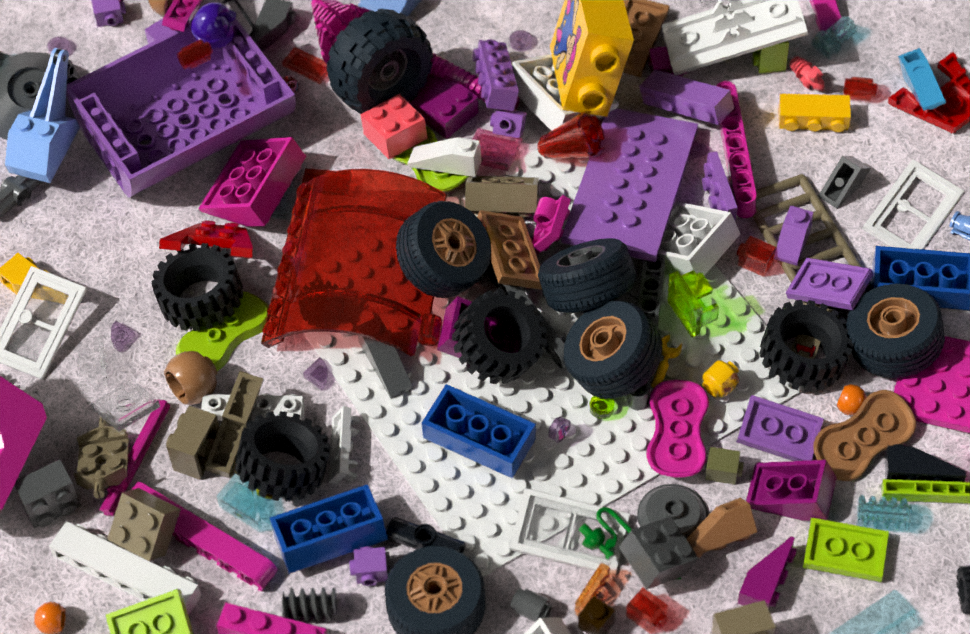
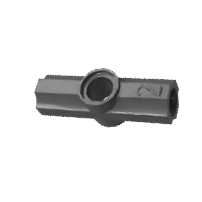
(15, 191)

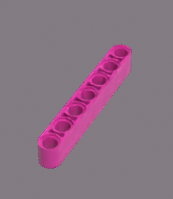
(737, 157)
(219, 546)

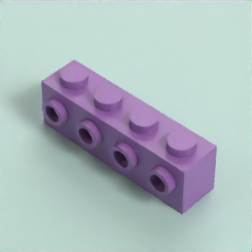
(495, 75)
(686, 97)

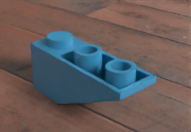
(921, 79)

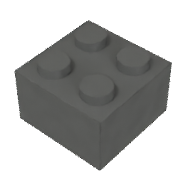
(47, 494)
(658, 552)

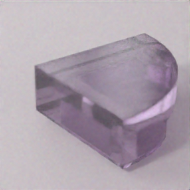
(698, 150)
(120, 335)
(317, 373)

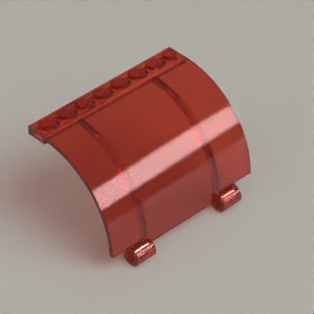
(344, 266)

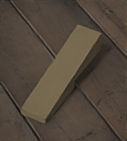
(235, 417)

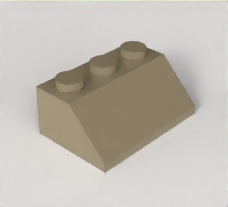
(502, 194)

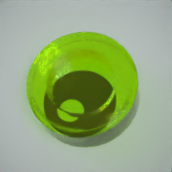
(601, 408)

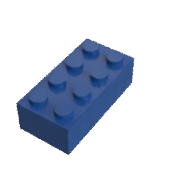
(938, 273)
(479, 431)
(328, 528)

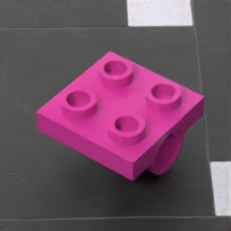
(549, 218)

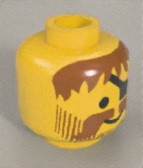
(720, 378)

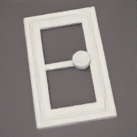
(893, 200)

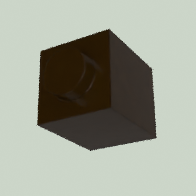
(596, 617)

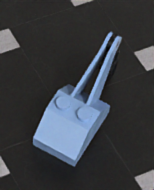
(44, 133)

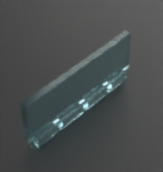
(881, 617)

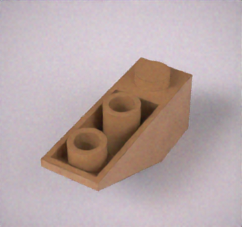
(722, 526)

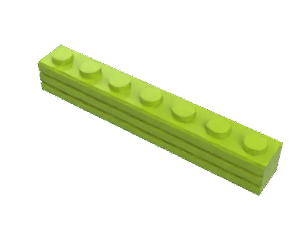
(926, 491)

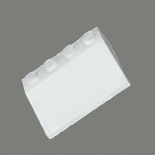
(540, 90)

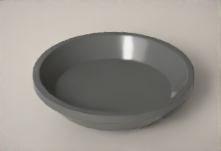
(675, 501)

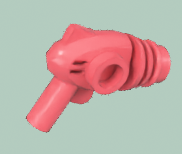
(808, 75)

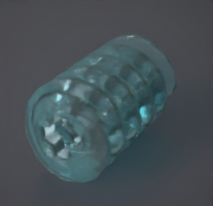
(884, 512)

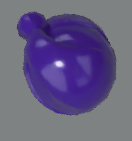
(214, 24)

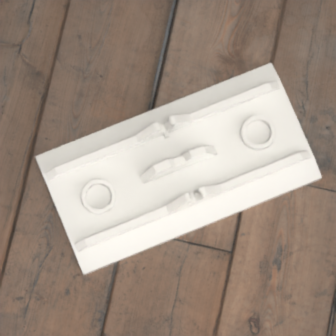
(731, 31)

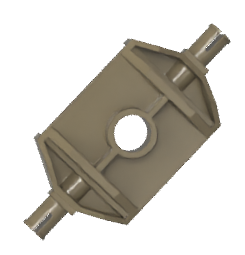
(101, 446)

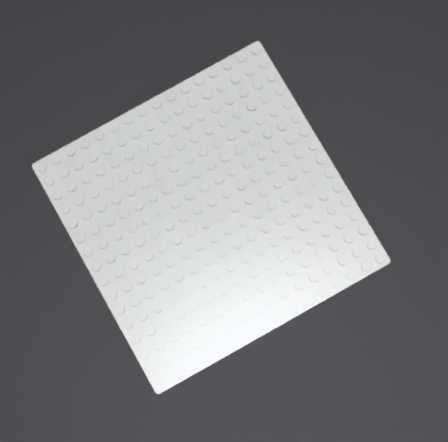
(598, 456)

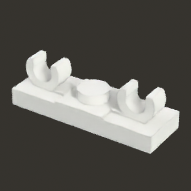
(342, 446)

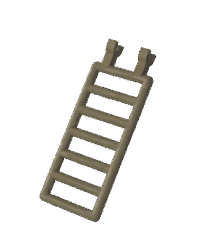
(820, 213)

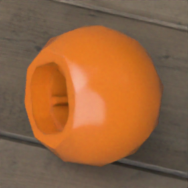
(851, 399)
(50, 618)

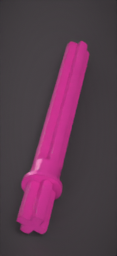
(135, 457)

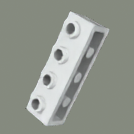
(290, 403)

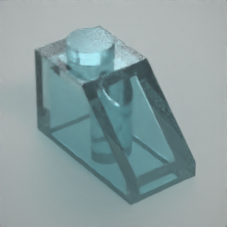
(241, 502)

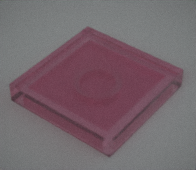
(496, 149)

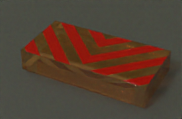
(593, 587)

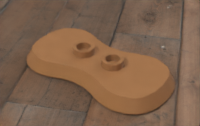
(854, 443)

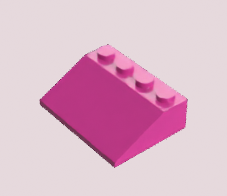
(254, 181)

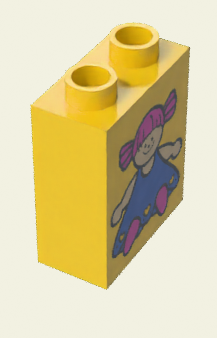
(590, 53)

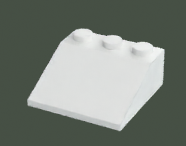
(696, 238)

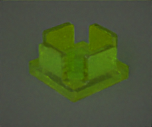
(685, 300)

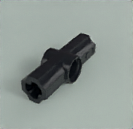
(413, 534)

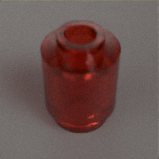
(194, 54)
(860, 88)

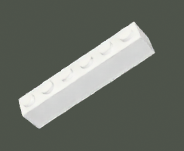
(119, 566)

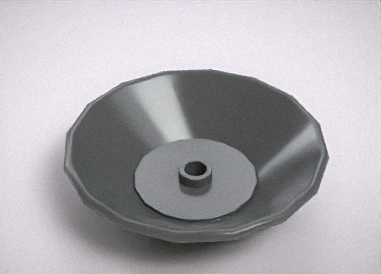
(17, 77)

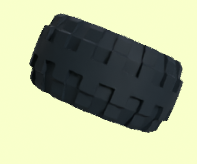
(379, 59)

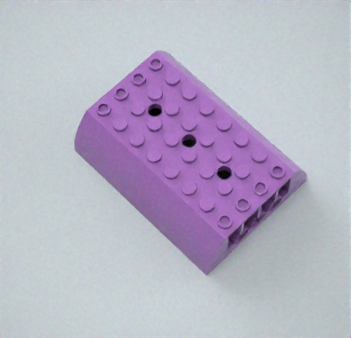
(151, 95)

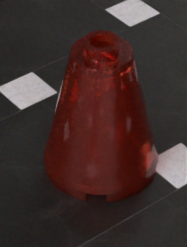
(574, 139)

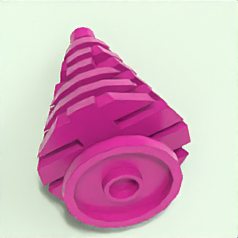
(330, 19)

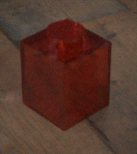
(756, 255)
(647, 611)

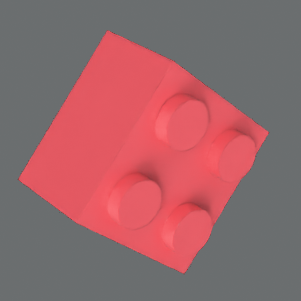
(394, 126)

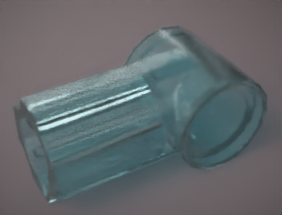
(831, 41)

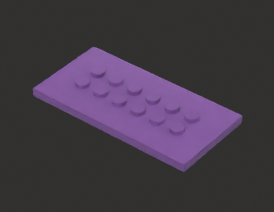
(633, 183)

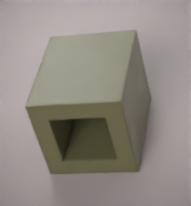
(724, 465)

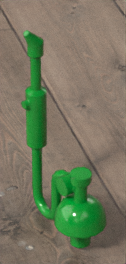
(596, 537)

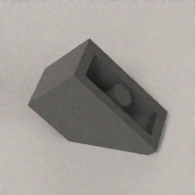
(844, 180)

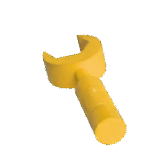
(663, 366)

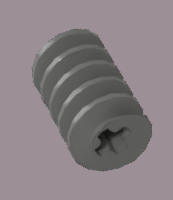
(309, 605)

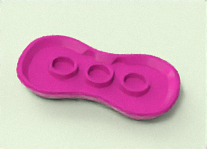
(677, 439)

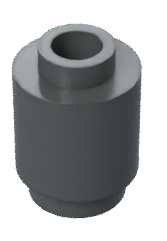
(531, 604)

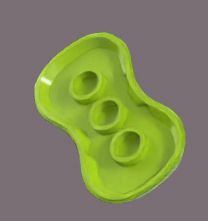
(443, 181)
(222, 339)

